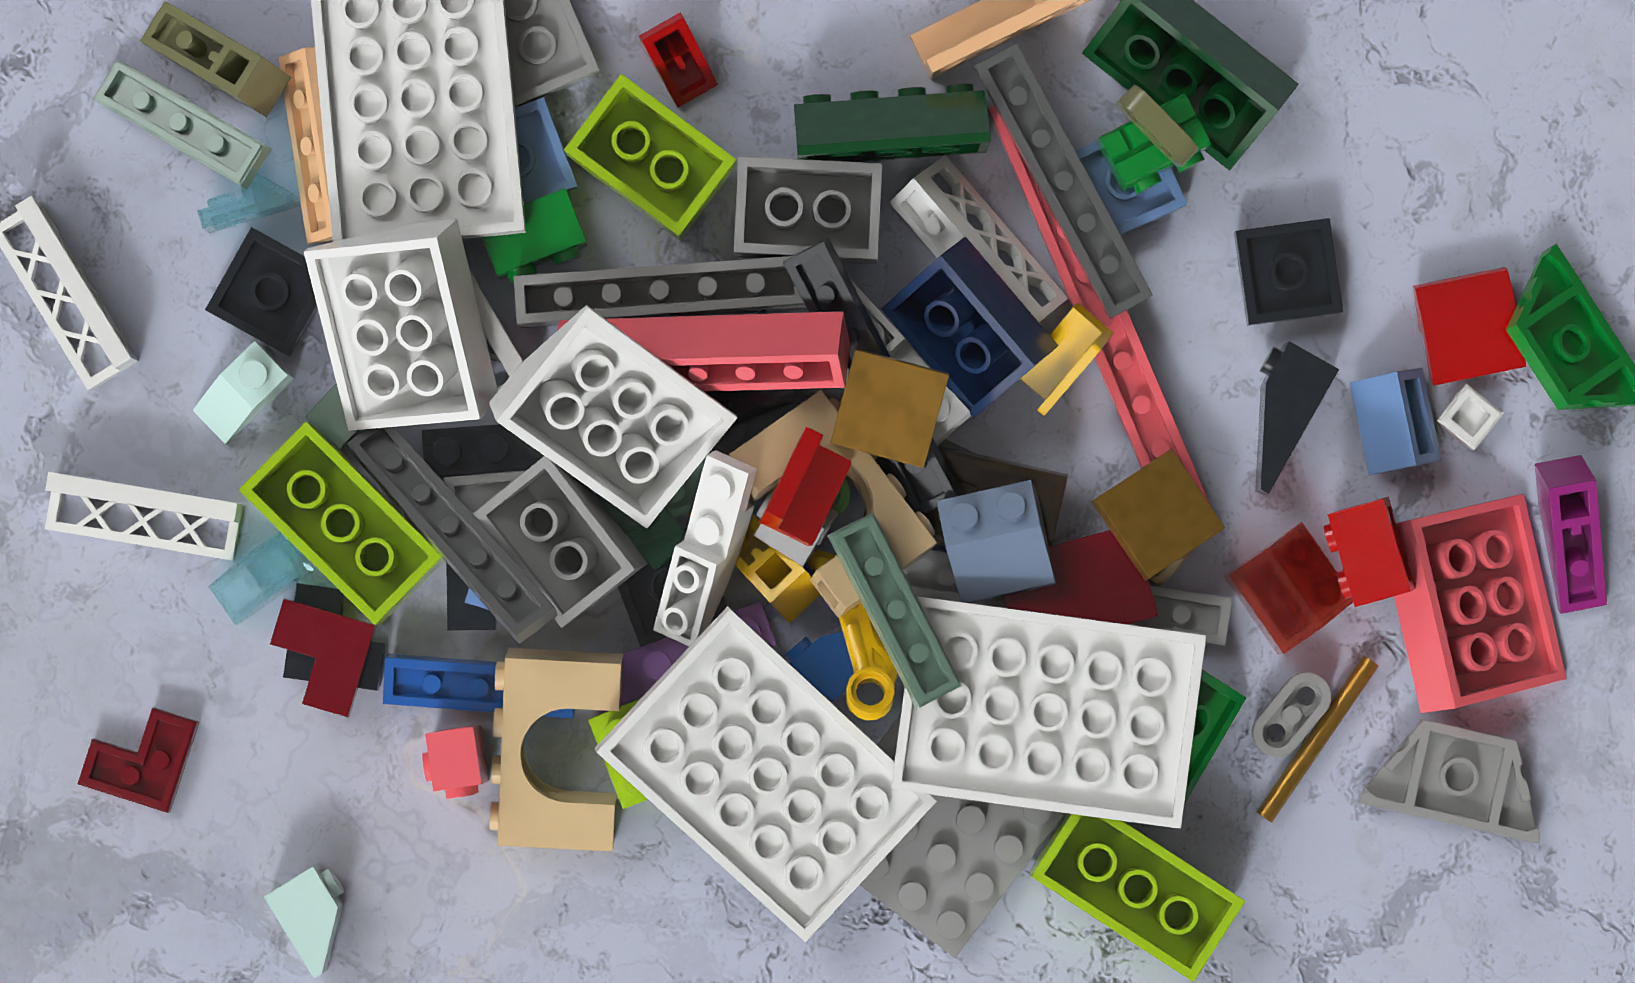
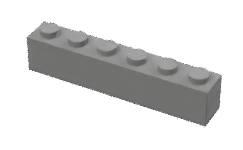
(657, 291)

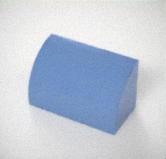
(1395, 421)

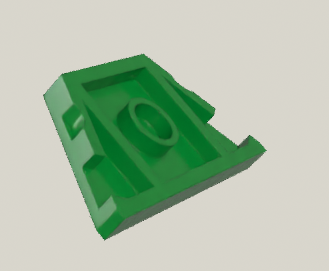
(1570, 340)

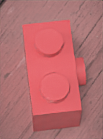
(455, 761)

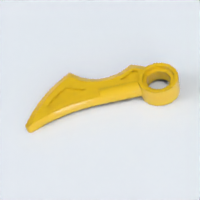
(867, 656)

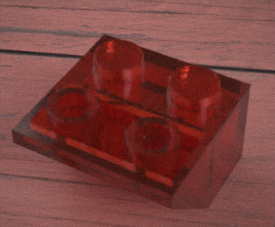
(1289, 589)

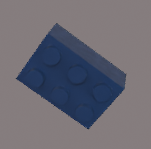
(969, 326)

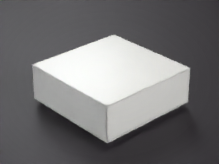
(1469, 417)

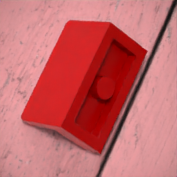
(806, 489)

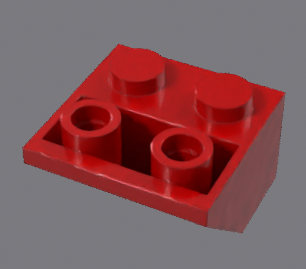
(1369, 552)

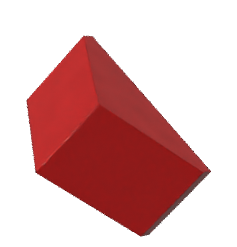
(678, 60)

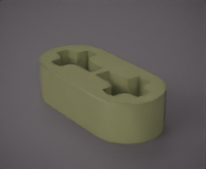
(1157, 125)

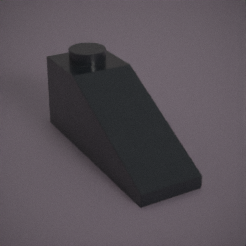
(1288, 401)

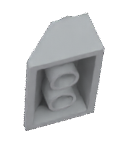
(560, 538)

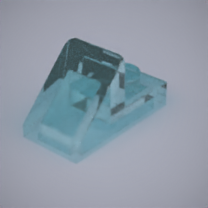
(258, 201)

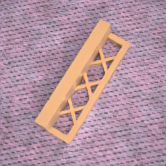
(982, 29)
(307, 141)

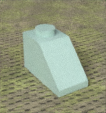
(242, 391)
(310, 914)

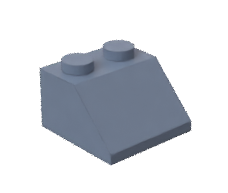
(996, 542)

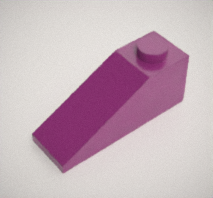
(1572, 532)

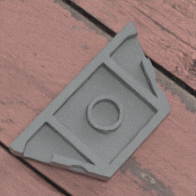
(1456, 780)

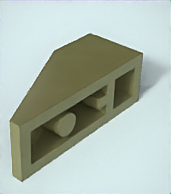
(216, 59)

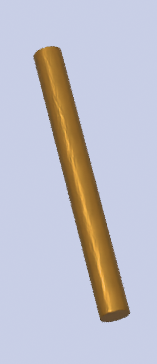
(1317, 739)

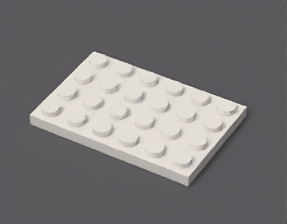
(418, 115)
(1056, 715)
(764, 774)

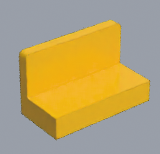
(1079, 341)

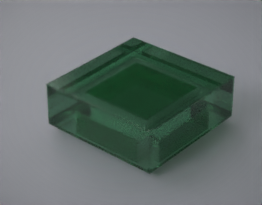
(657, 540)

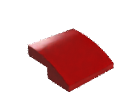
(1467, 325)

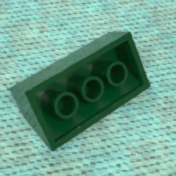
(1186, 50)
(892, 127)

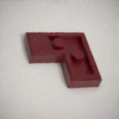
(338, 649)
(144, 776)

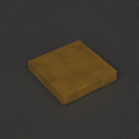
(889, 408)
(1158, 514)

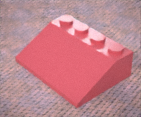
(1478, 606)

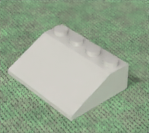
(403, 326)
(611, 414)

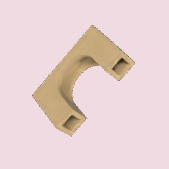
(882, 494)
(528, 808)

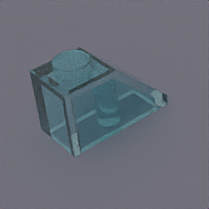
(260, 577)

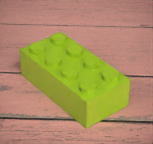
(342, 523)
(1138, 890)

